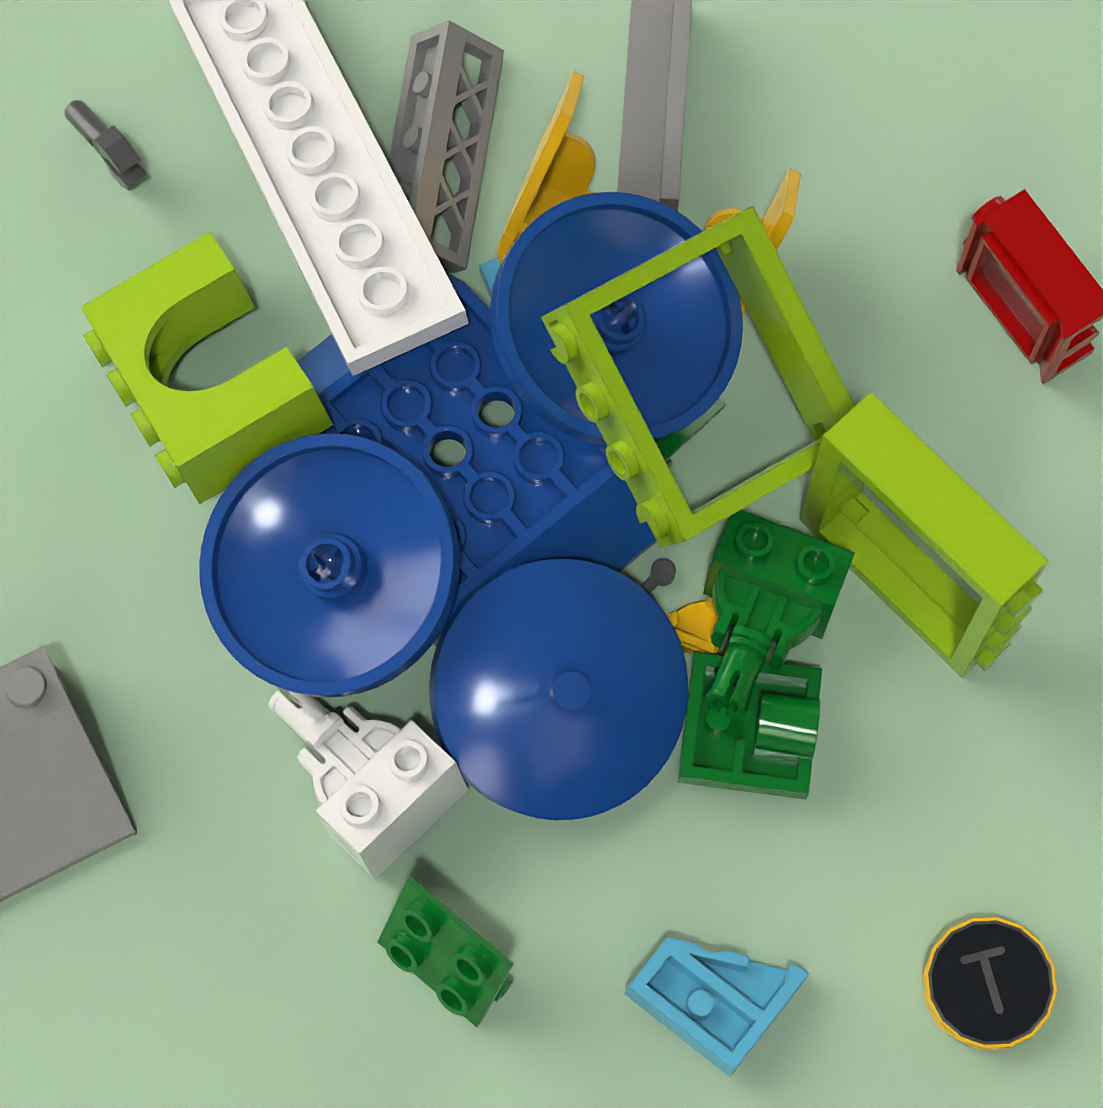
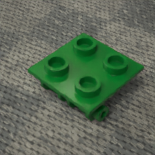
(445, 953)

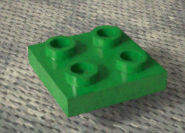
(767, 746)

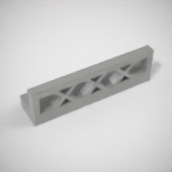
(655, 99)
(428, 135)

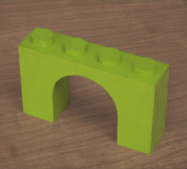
(208, 431)

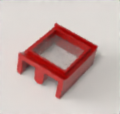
(1032, 283)

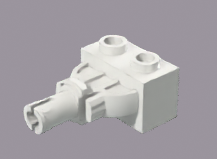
(375, 783)

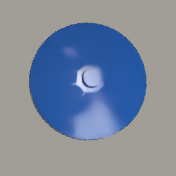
(668, 339)
(329, 565)
(558, 689)

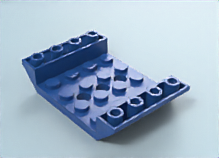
(521, 486)

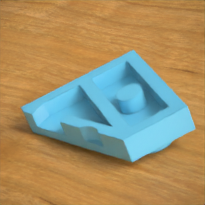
(713, 998)

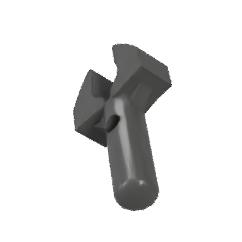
(109, 143)

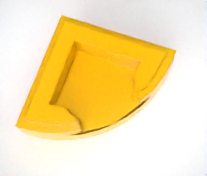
(695, 626)

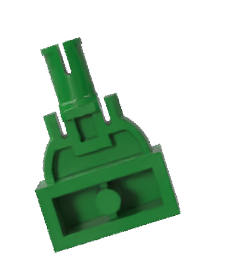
(771, 590)

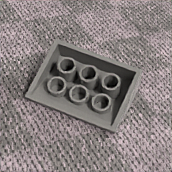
(52, 781)

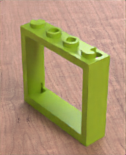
(786, 333)
(963, 529)

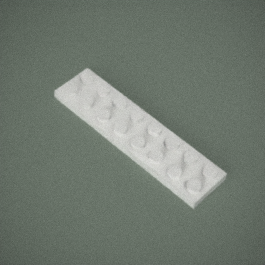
(323, 177)

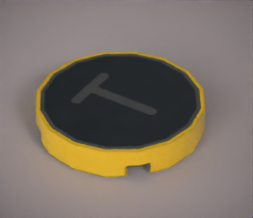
(989, 984)

